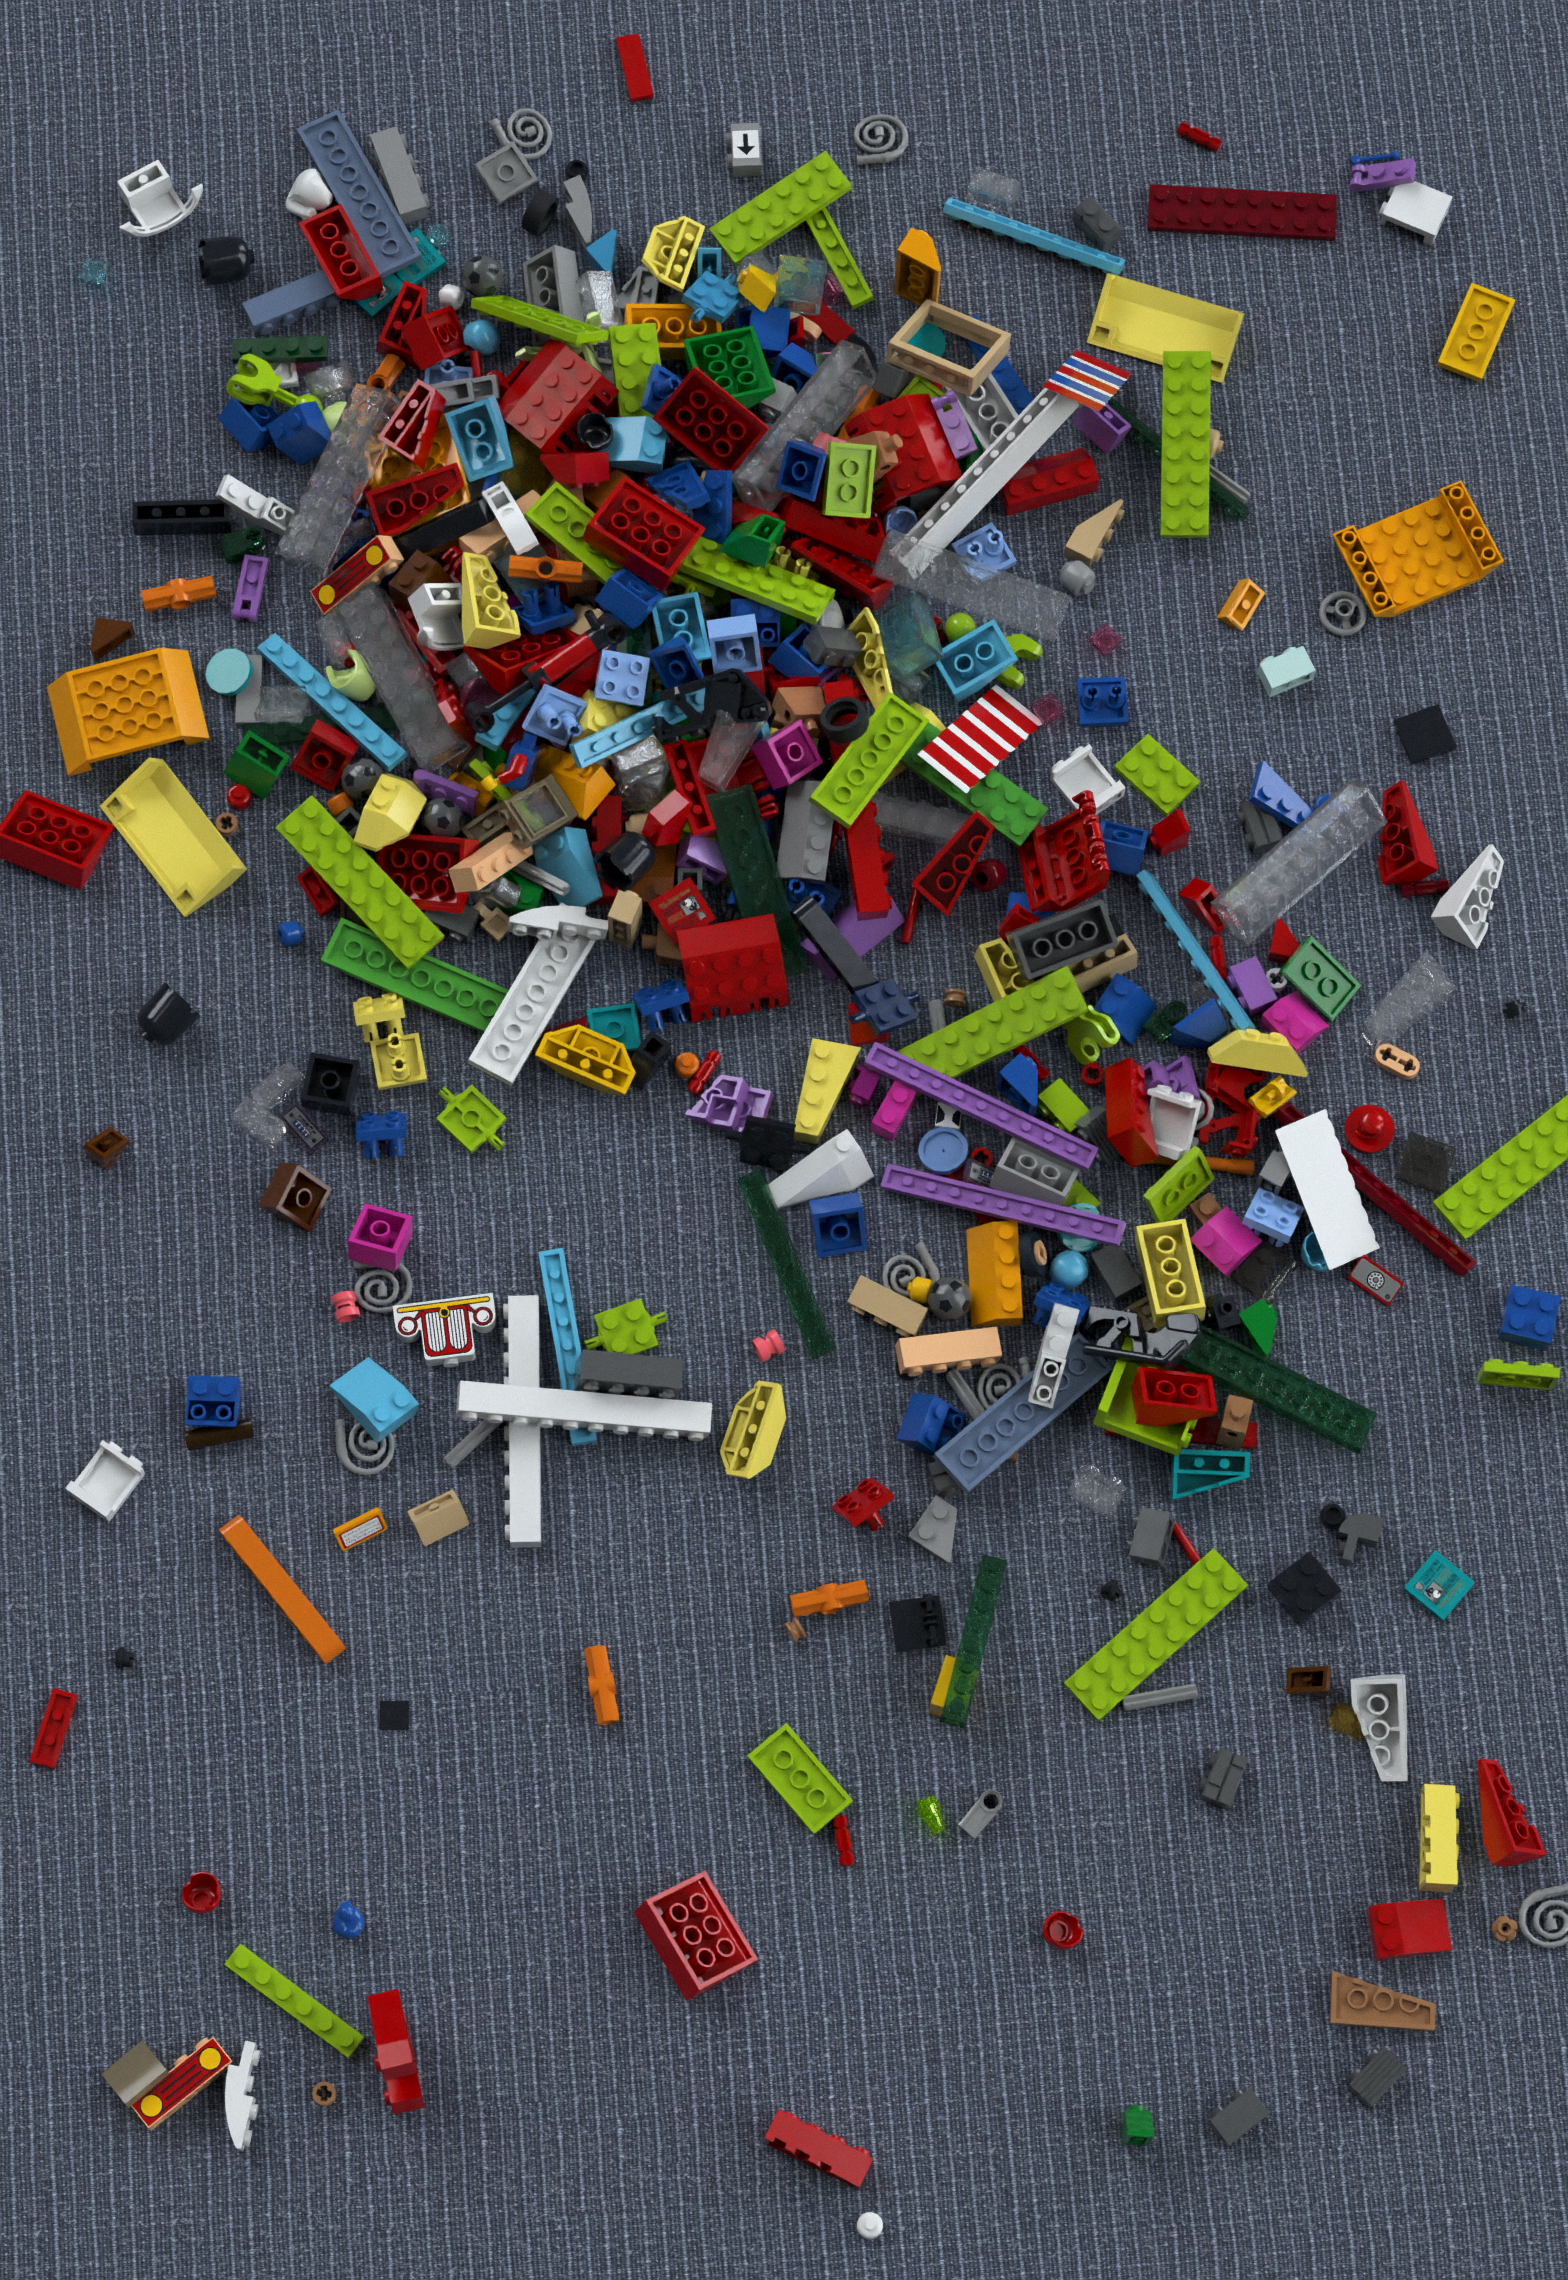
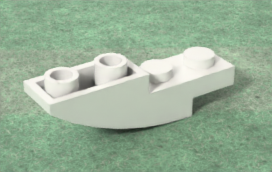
(253, 506)
(510, 518)
(547, 920)
(1053, 1355)
(239, 2106)

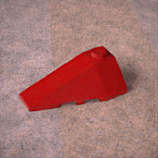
(408, 500)
(1505, 1829)

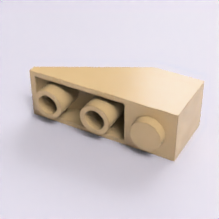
(1090, 535)

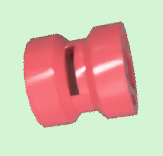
(345, 1306)
(769, 1345)

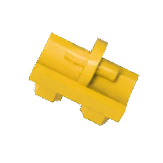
(1272, 1097)

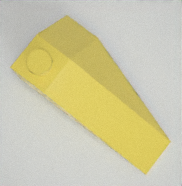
(485, 610)

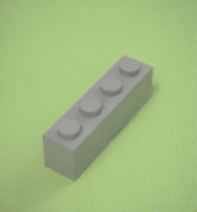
(399, 174)

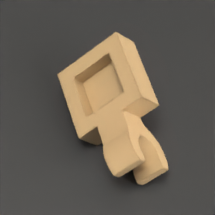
(494, 922)

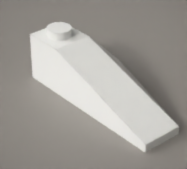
(1465, 905)
(826, 1171)
(1383, 1720)

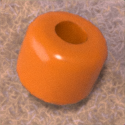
(339, 804)
(686, 1065)

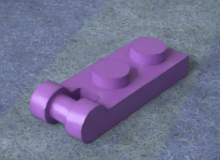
(1382, 175)
(955, 425)
(250, 587)
(439, 787)

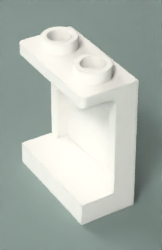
(1416, 209)
(1085, 773)
(1173, 1120)
(106, 1480)

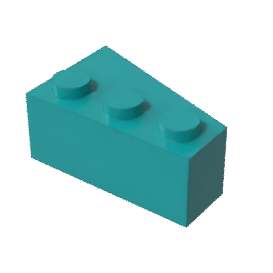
(1206, 1470)

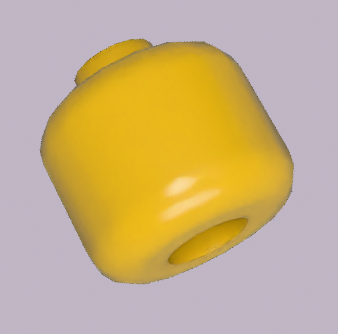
(919, 1289)

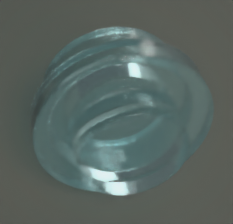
(438, 235)

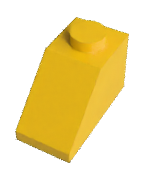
(757, 286)

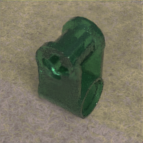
(239, 543)
(1162, 1024)

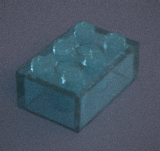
(909, 636)

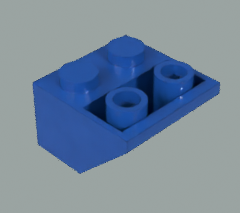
(770, 327)
(766, 619)
(213, 1401)
(929, 1423)

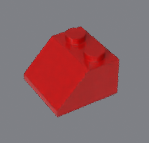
(578, 467)
(324, 755)

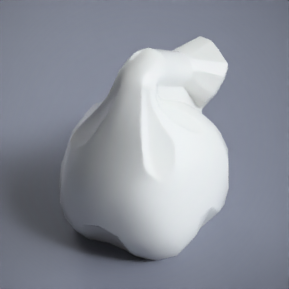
(308, 194)

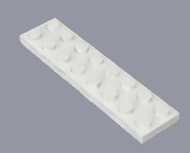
(530, 1005)

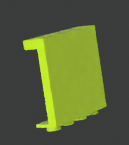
(1118, 1415)

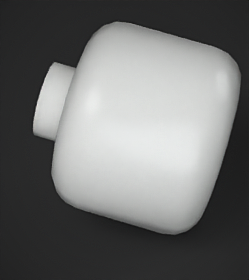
(451, 295)
(869, 2225)

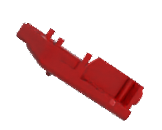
(1228, 1086)

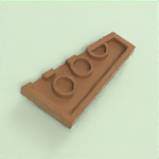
(1370, 2005)

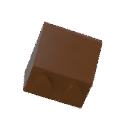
(417, 571)
(295, 1196)

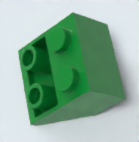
(755, 540)
(256, 764)

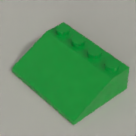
(733, 362)

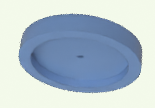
(940, 1140)

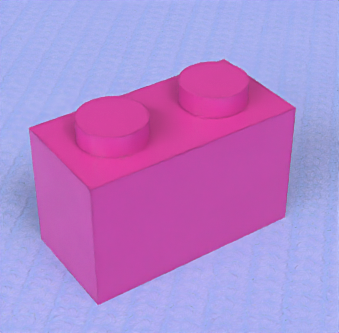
(893, 1111)

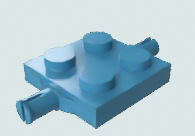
(713, 297)

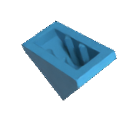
(602, 252)

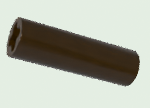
(213, 1436)

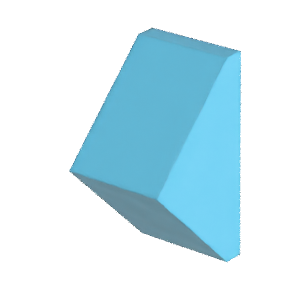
(709, 260)

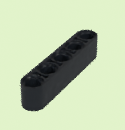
(444, 528)
(832, 945)

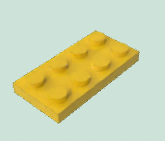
(1476, 332)

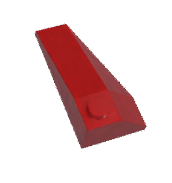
(1406, 846)

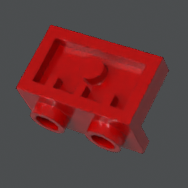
(780, 680)

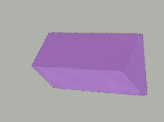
(860, 934)

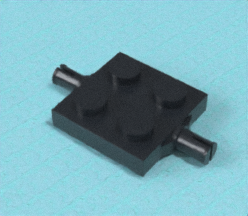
(767, 1142)

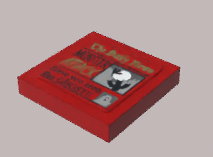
(681, 908)

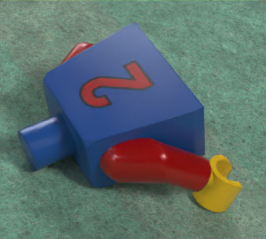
(520, 766)

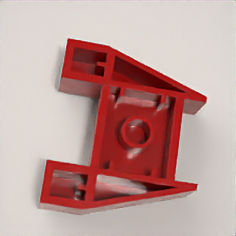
(395, 2052)

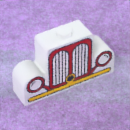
(446, 1326)

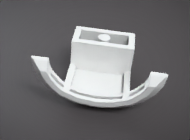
(154, 201)
(436, 613)

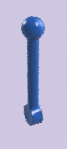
(1356, 159)

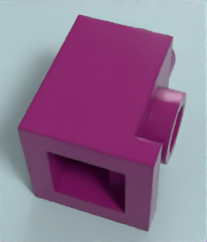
(864, 1086)

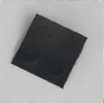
(917, 1623)

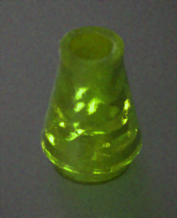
(931, 1814)

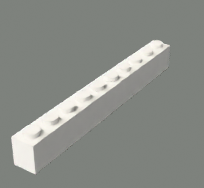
(994, 468)
(584, 1410)
(524, 1441)

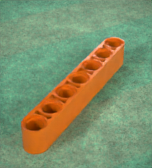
(282, 1589)

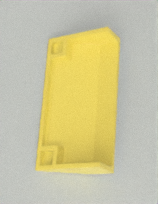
(1152, 320)
(172, 836)

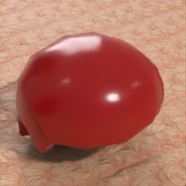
(201, 1893)
(1062, 1930)

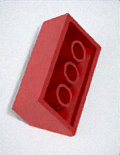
(342, 254)
(1050, 481)

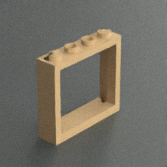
(937, 368)

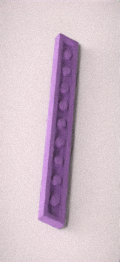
(981, 1106)
(1003, 1205)

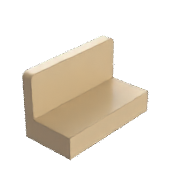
(438, 1517)

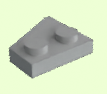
(640, 289)
(936, 1529)

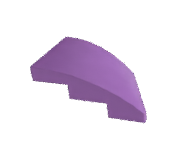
(1177, 1075)
(729, 1103)

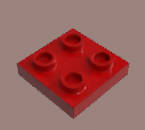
(863, 1504)

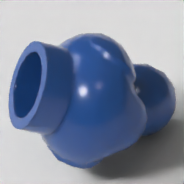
(348, 1921)

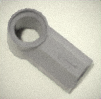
(979, 1815)

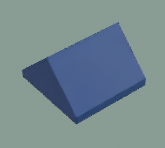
(675, 663)

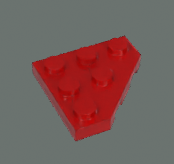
(453, 710)

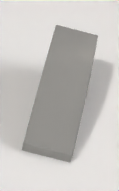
(578, 210)
(468, 390)

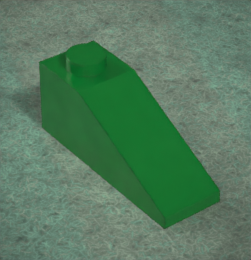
(1137, 2126)

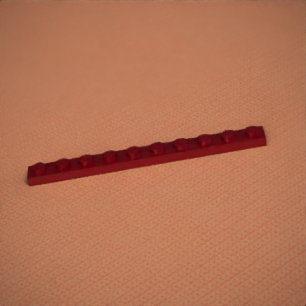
(1395, 1206)

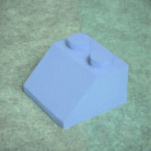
(734, 643)

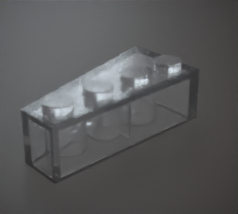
(726, 749)
(1413, 997)

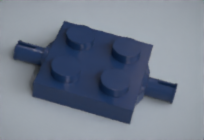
(884, 1007)

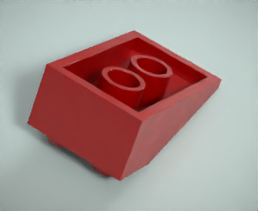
(434, 337)
(1171, 1396)
(1408, 1929)

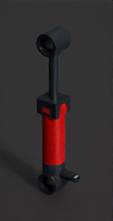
(552, 667)

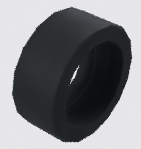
(540, 212)
(848, 732)

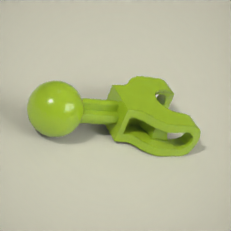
(262, 385)
(1023, 646)
(1086, 1031)

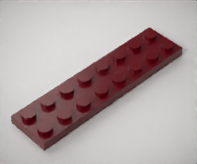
(1242, 212)

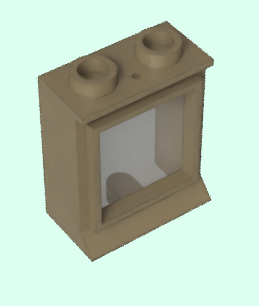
(537, 812)

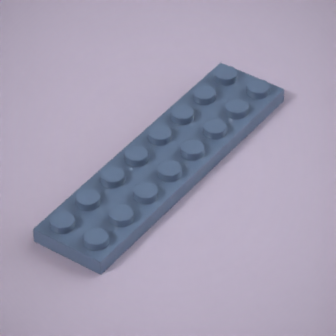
(359, 192)
(1015, 1421)

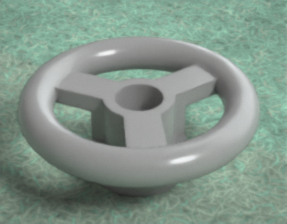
(1348, 604)

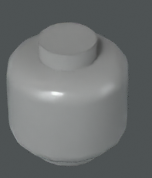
(1077, 578)

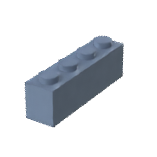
(290, 303)

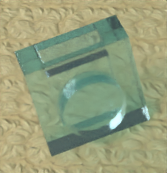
(94, 272)

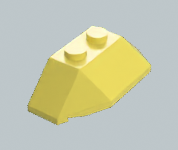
(672, 251)
(389, 812)
(1257, 1051)
(754, 1430)

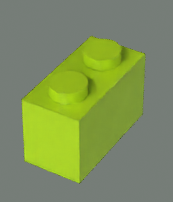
(1061, 1106)

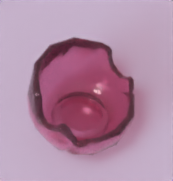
(478, 690)

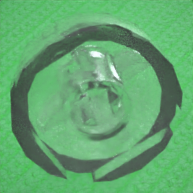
(330, 382)

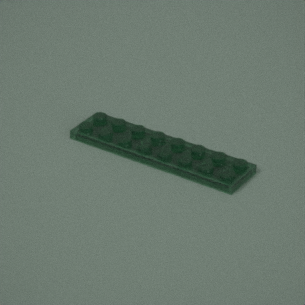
(753, 868)
(1280, 1389)

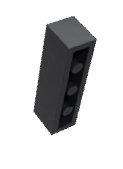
(181, 517)

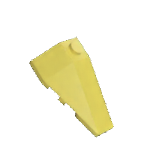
(871, 664)

